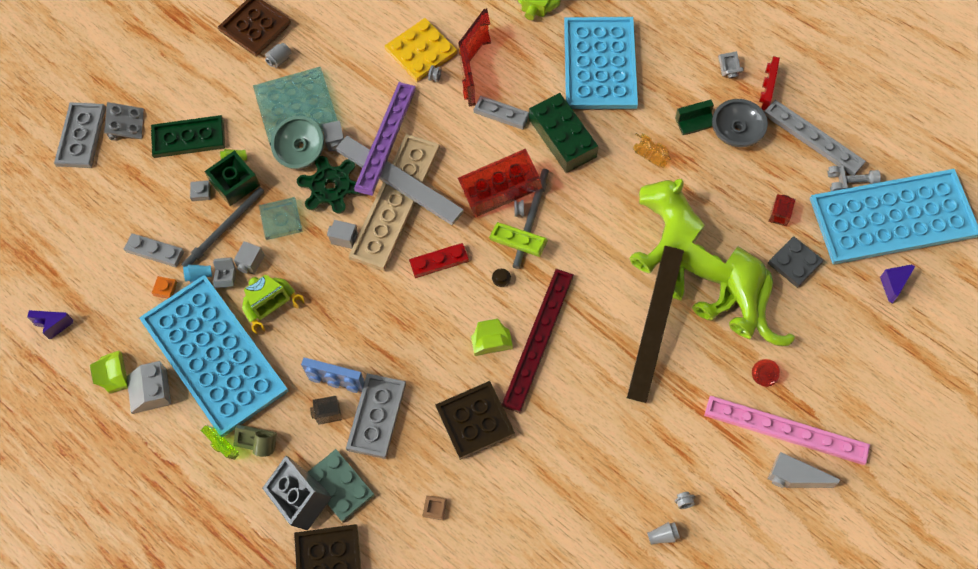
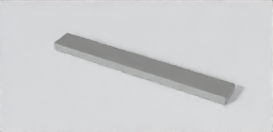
(404, 183)

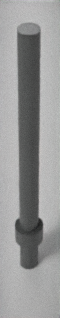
(531, 216)
(198, 252)

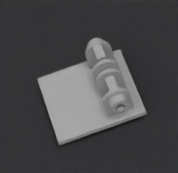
(123, 121)

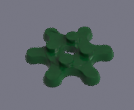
(329, 174)

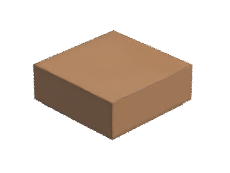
(434, 508)

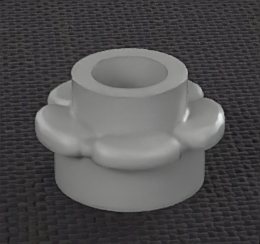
(685, 500)

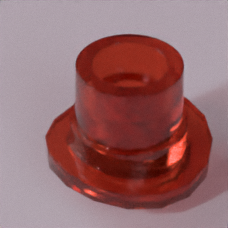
(765, 372)

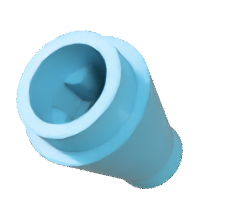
(193, 272)

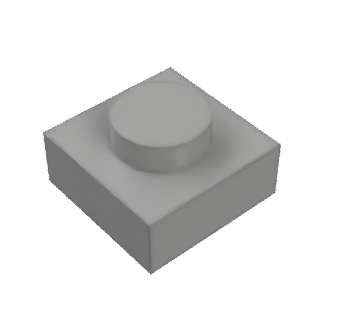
(200, 190)

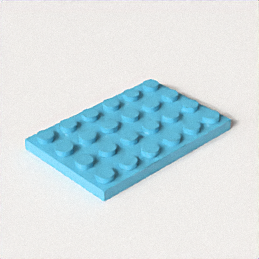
(600, 63)

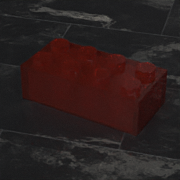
(500, 182)

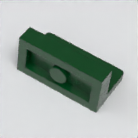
(695, 117)

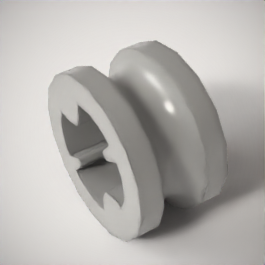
(434, 73)
(519, 208)

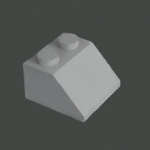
(148, 387)

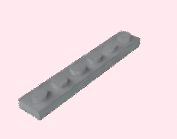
(814, 137)

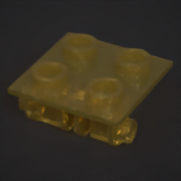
(646, 144)

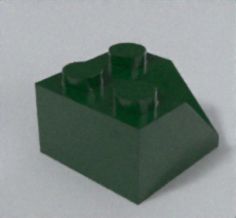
(232, 178)

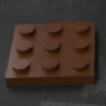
(254, 25)

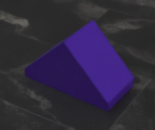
(894, 280)

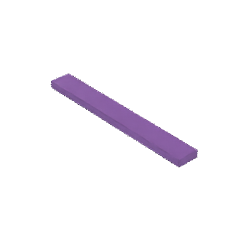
(385, 139)

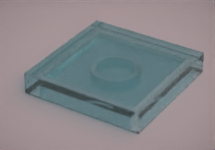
(280, 218)

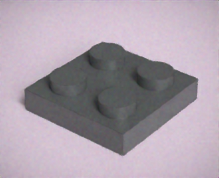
(795, 261)

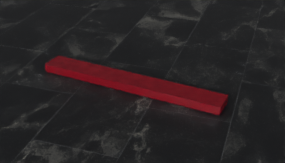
(537, 341)

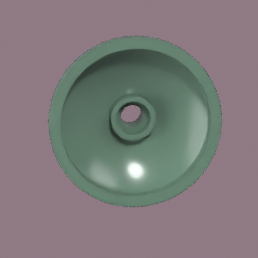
(290, 135)

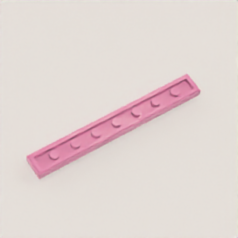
(787, 430)

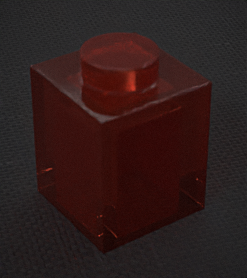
(782, 210)

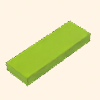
(518, 239)

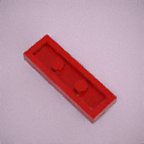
(769, 83)
(438, 260)

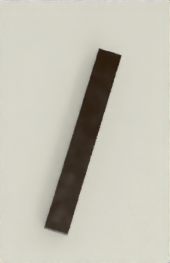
(655, 324)

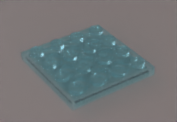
(295, 95)

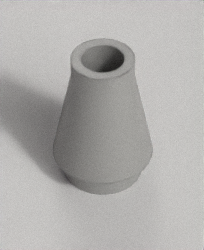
(664, 534)

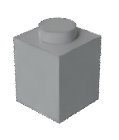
(333, 134)
(342, 234)
(248, 258)

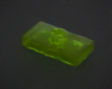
(219, 443)

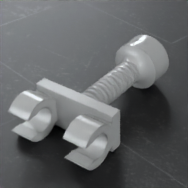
(835, 171)

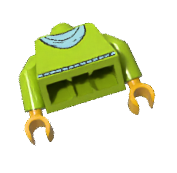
(265, 296)

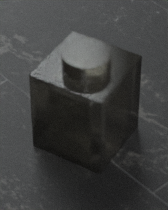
(326, 410)

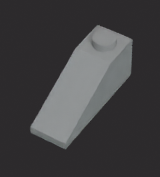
(796, 474)

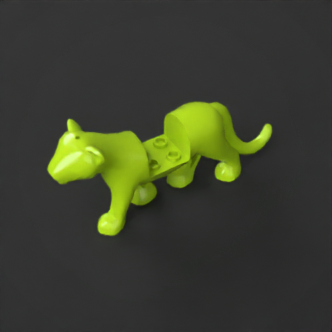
(740, 278)

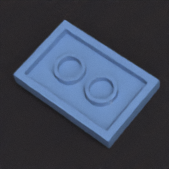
(333, 375)

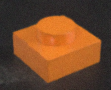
(164, 287)

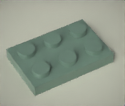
(342, 484)

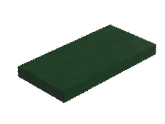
(187, 136)

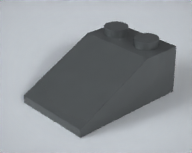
(296, 494)

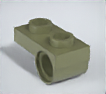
(255, 439)

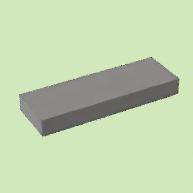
(501, 112)

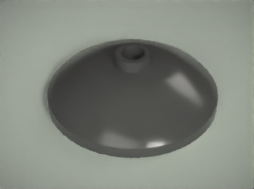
(741, 115)

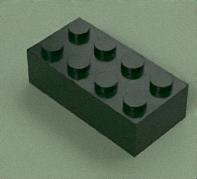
(563, 132)

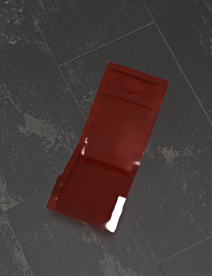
(468, 46)

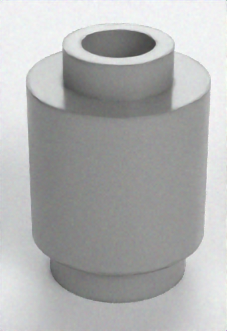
(277, 55)

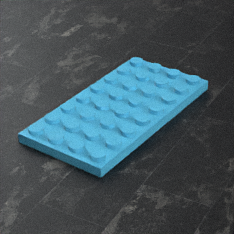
(894, 216)
(213, 355)

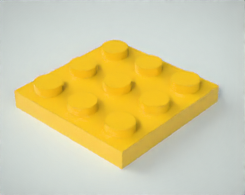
(420, 49)

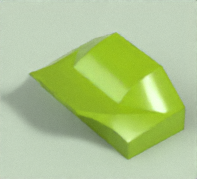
(491, 337)
(110, 372)

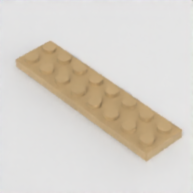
(391, 207)

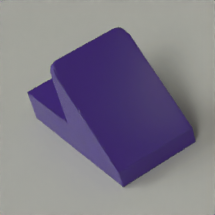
(51, 321)

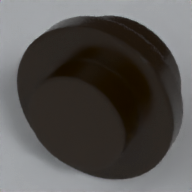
(501, 277)

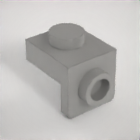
(730, 64)
(224, 272)

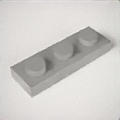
(153, 250)

